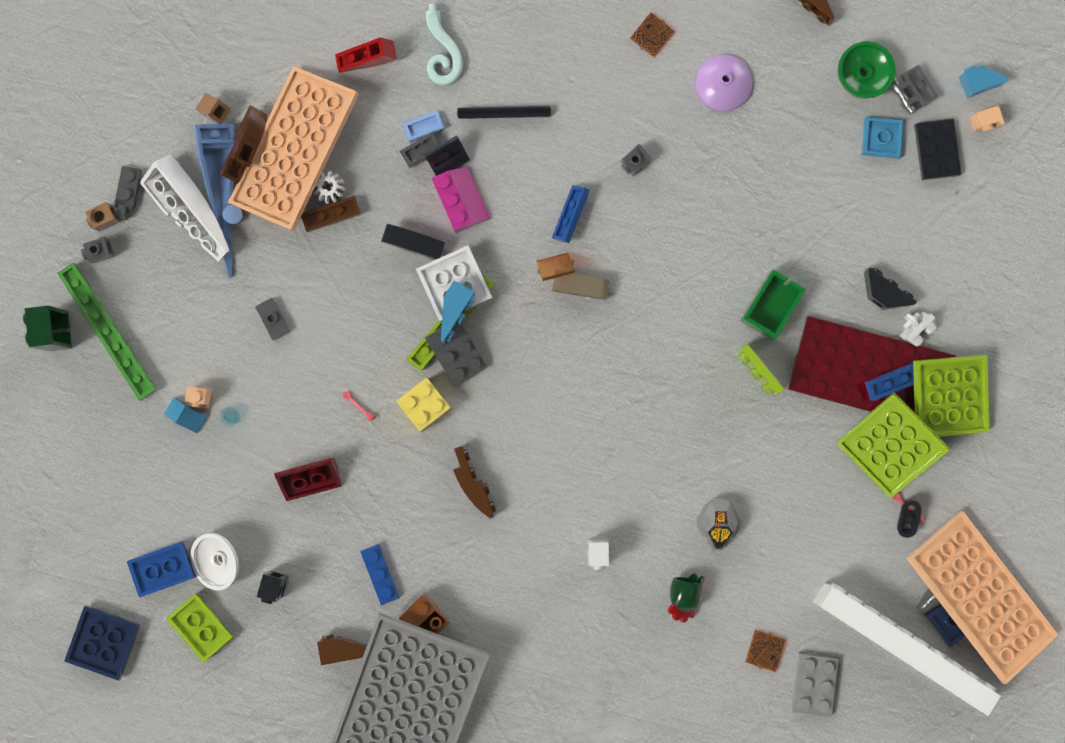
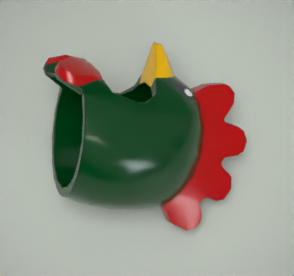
(685, 597)

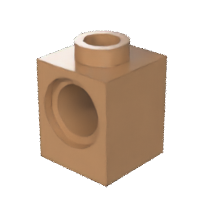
(109, 217)

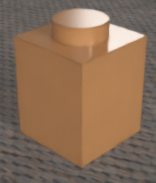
(213, 108)

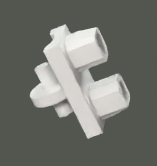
(915, 325)

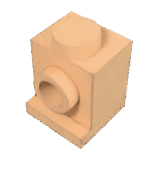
(987, 119)
(198, 397)

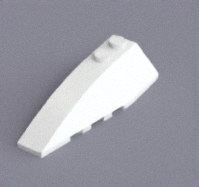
(182, 200)

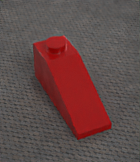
(366, 55)

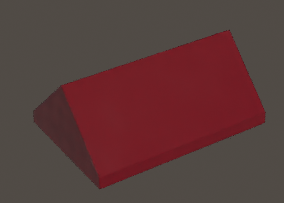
(308, 479)

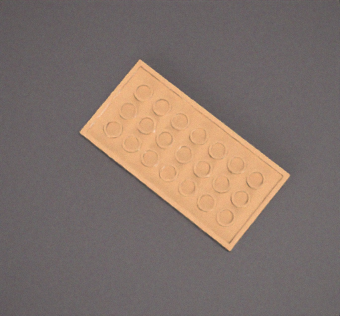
(294, 148)
(982, 597)

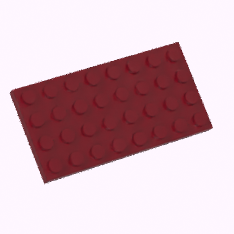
(839, 359)

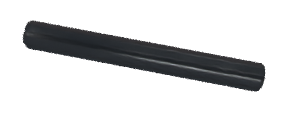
(503, 112)

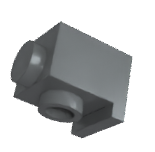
(631, 167)
(103, 252)

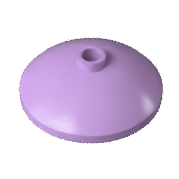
(720, 94)

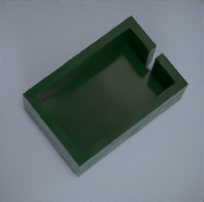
(41, 322)

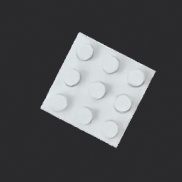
(456, 266)

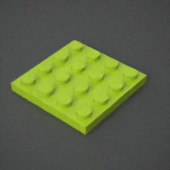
(952, 394)
(892, 445)

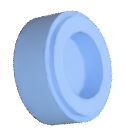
(232, 214)

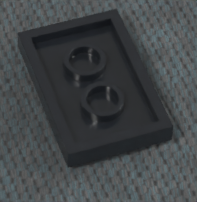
(937, 149)

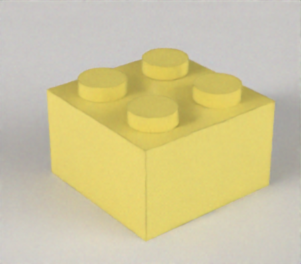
(423, 404)

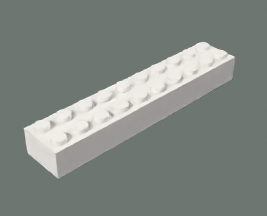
(910, 650)

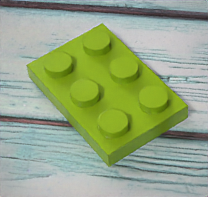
(759, 370)
(199, 627)

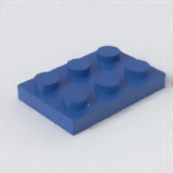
(161, 569)

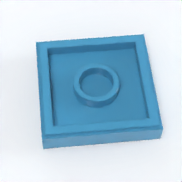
(882, 137)

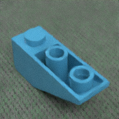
(454, 305)

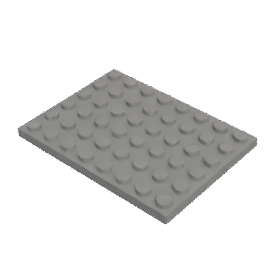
(410, 687)

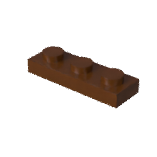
(330, 214)

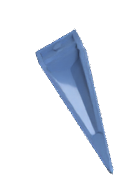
(213, 148)

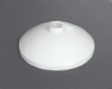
(214, 561)

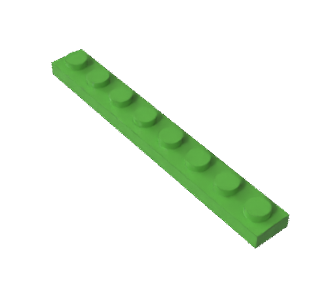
(107, 331)

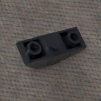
(885, 292)

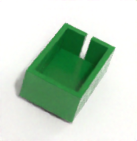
(772, 305)

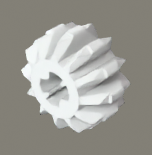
(333, 181)

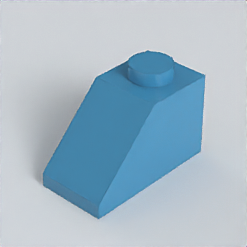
(980, 80)

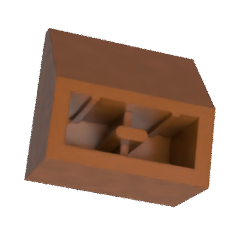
(425, 614)

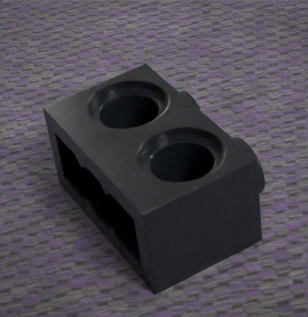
(272, 587)

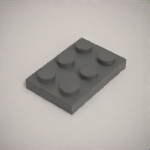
(457, 357)

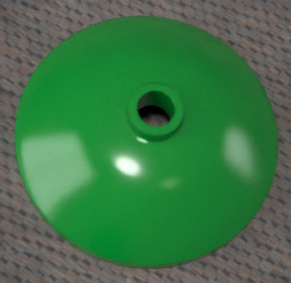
(873, 60)

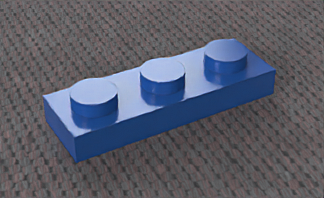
(570, 214)
(890, 382)
(379, 574)

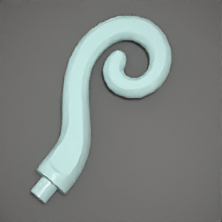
(434, 24)

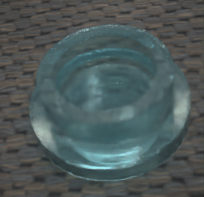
(229, 416)

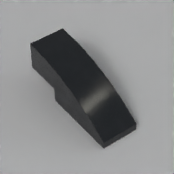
(412, 242)

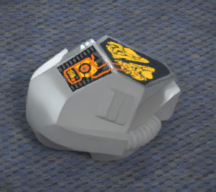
(718, 522)

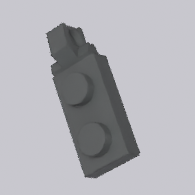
(127, 191)

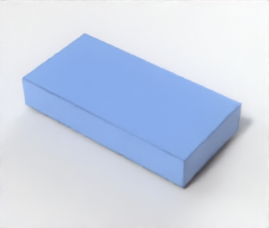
(423, 126)

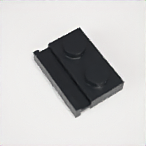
(447, 156)

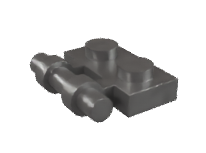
(918, 86)

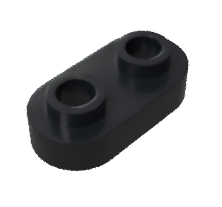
(909, 517)

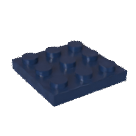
(102, 642)

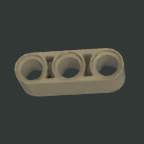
(582, 286)

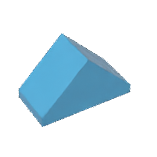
(185, 415)

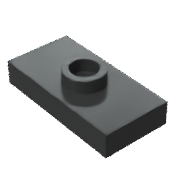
(415, 152)
(272, 319)

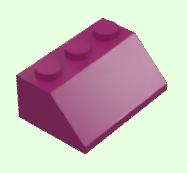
(460, 199)

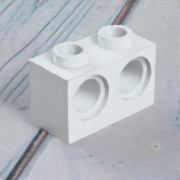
(598, 554)

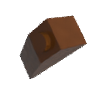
(339, 649)

